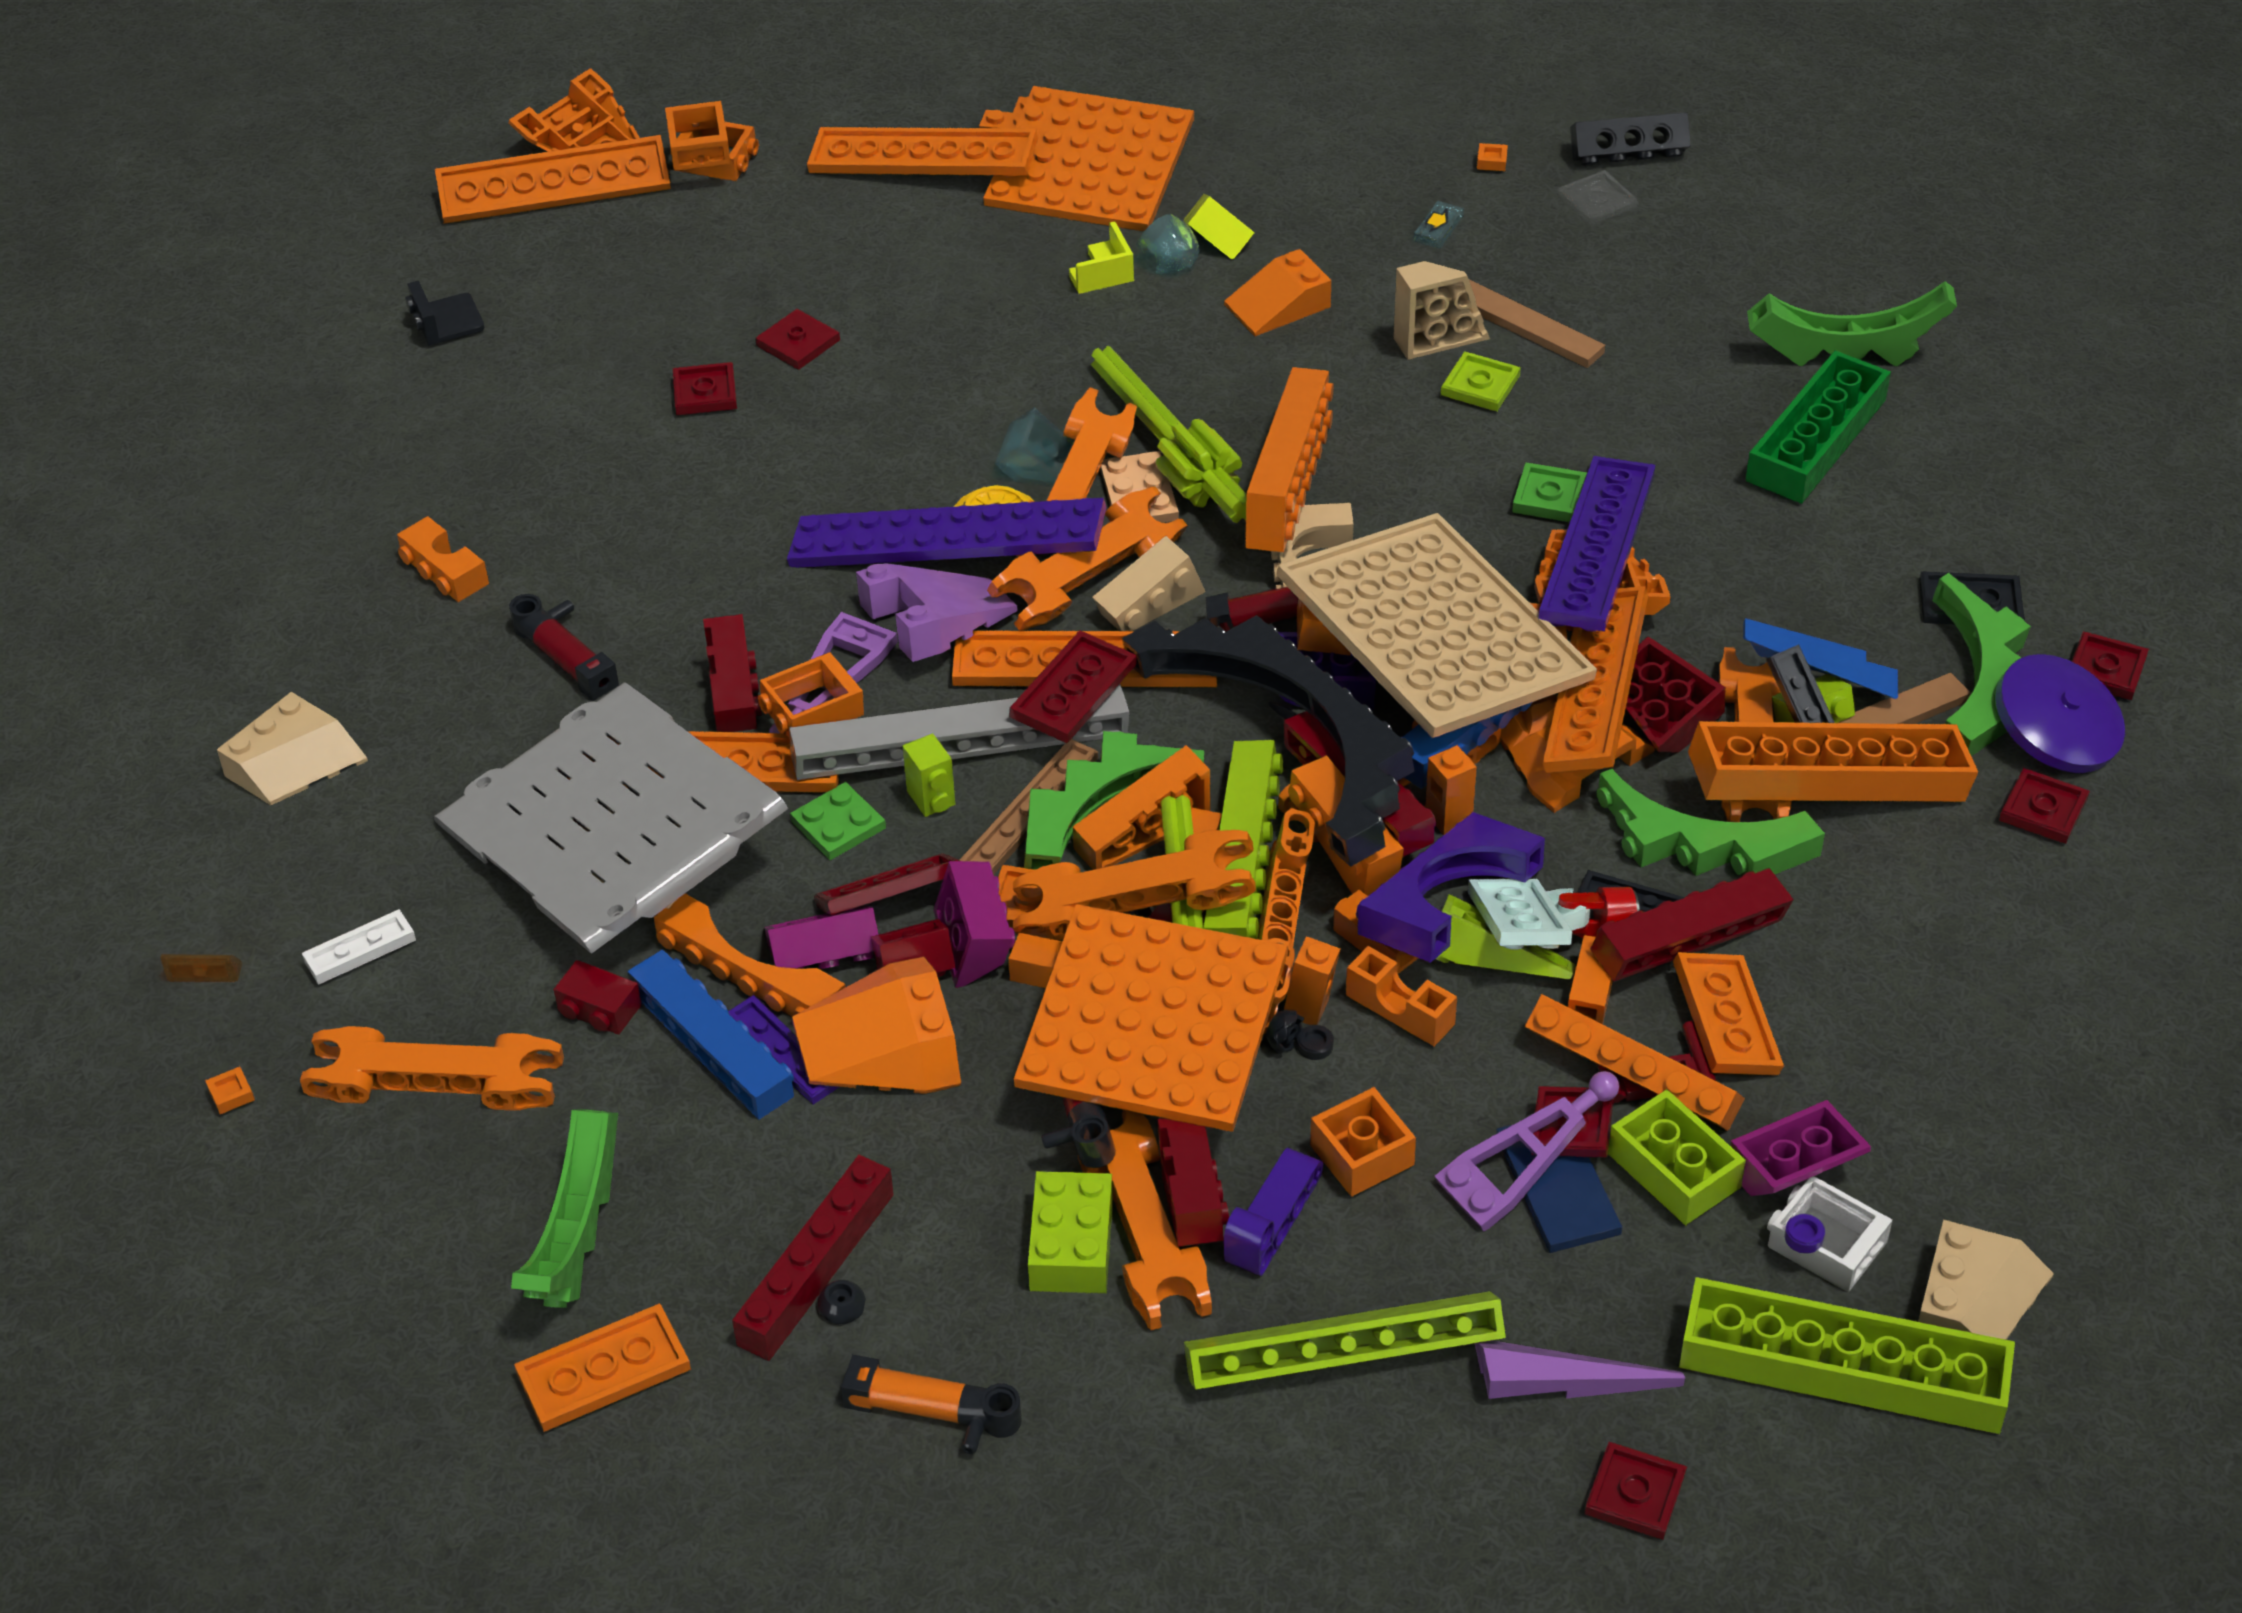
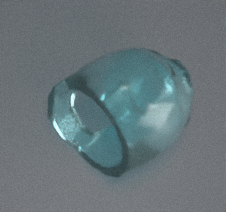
(1171, 243)

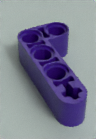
(1257, 1233)

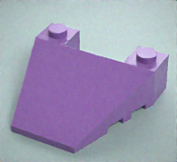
(937, 605)

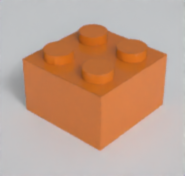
(1362, 1141)

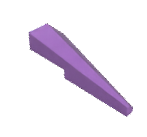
(1531, 1370)

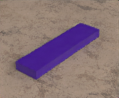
(781, 1042)

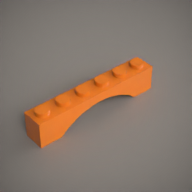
(692, 932)
(1634, 1061)

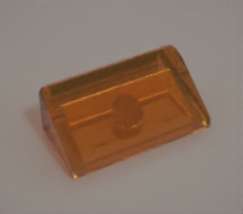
(201, 968)

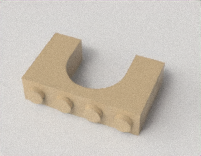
(1318, 528)

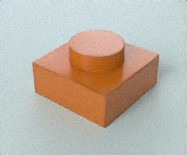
(1492, 157)
(229, 1090)

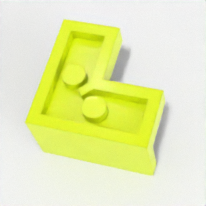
(1218, 226)
(1109, 264)

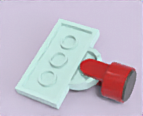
(1531, 916)

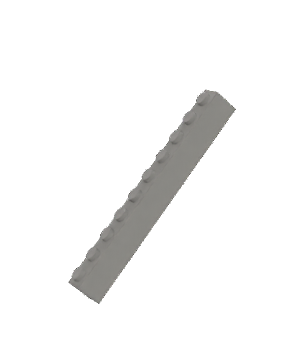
(960, 729)

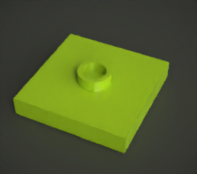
(1480, 381)

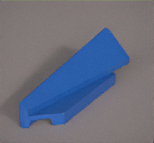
(1823, 656)

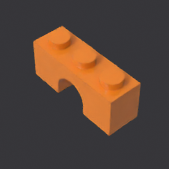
(429, 550)
(1376, 985)

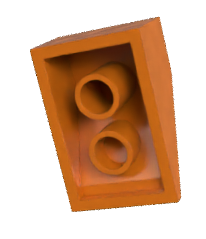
(1281, 293)

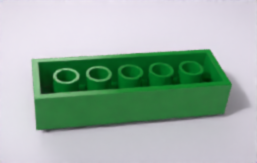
(1817, 426)

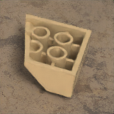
(1435, 310)
(288, 750)
(1981, 1281)

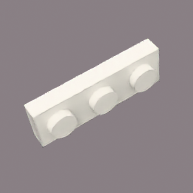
(358, 946)

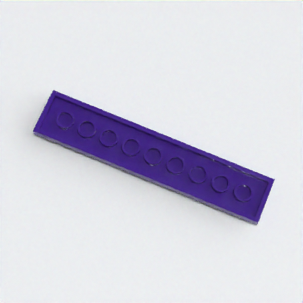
(948, 533)
(1597, 544)

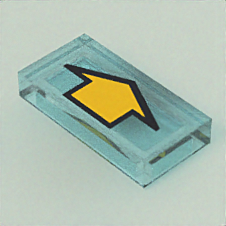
(1438, 224)

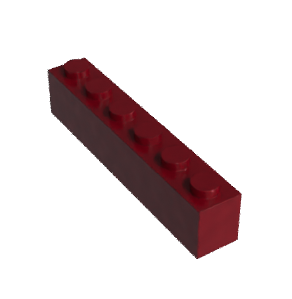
(1309, 741)
(1690, 923)
(813, 1258)

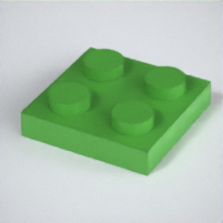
(1548, 492)
(838, 820)

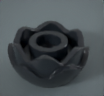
(1284, 1030)
(845, 1311)

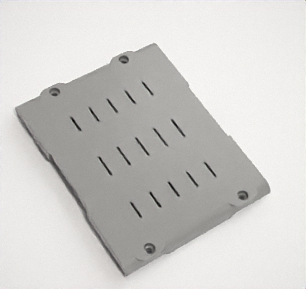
(658, 874)

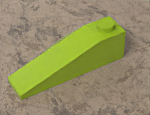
(1475, 945)

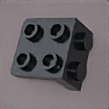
(444, 317)

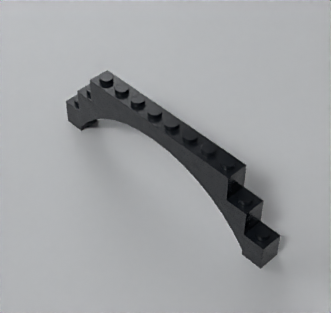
(1262, 657)

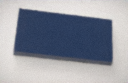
(1566, 1200)

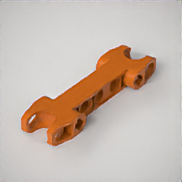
(1094, 438)
(1047, 582)
(1752, 694)
(1190, 874)
(1284, 892)
(370, 1063)
(1159, 1265)

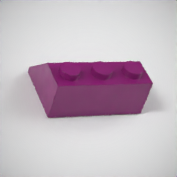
(975, 920)
(823, 939)
(1797, 1148)

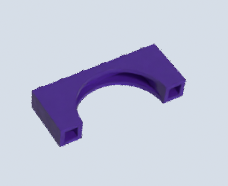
(1474, 847)

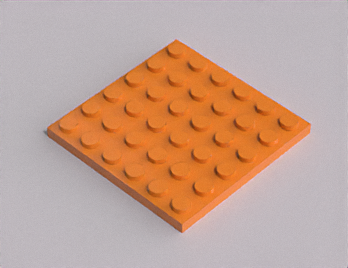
(1094, 159)
(1152, 1017)

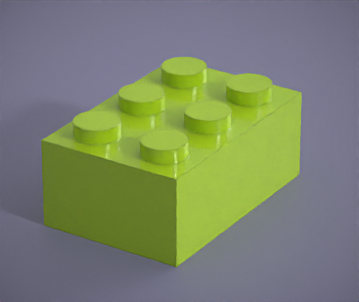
(1676, 1157)
(1070, 1232)

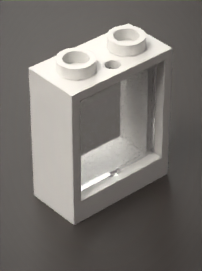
(1851, 1232)

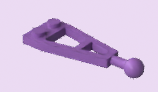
(855, 636)
(1479, 1195)

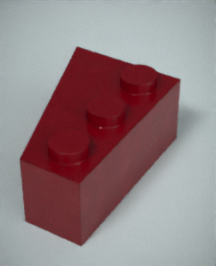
(731, 675)
(1191, 1183)

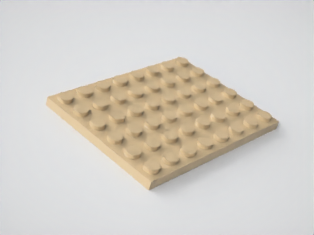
(1435, 624)

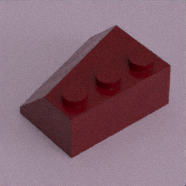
(1671, 697)

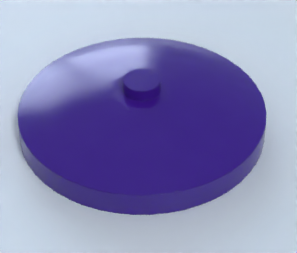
(2060, 713)

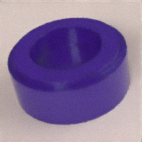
(1804, 1233)

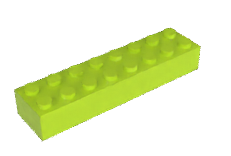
(1848, 1355)

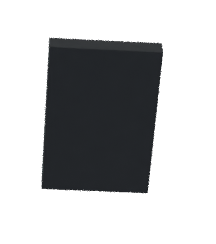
(1996, 590)

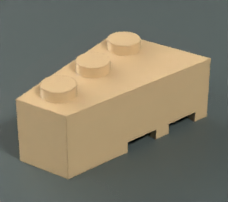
(1149, 587)

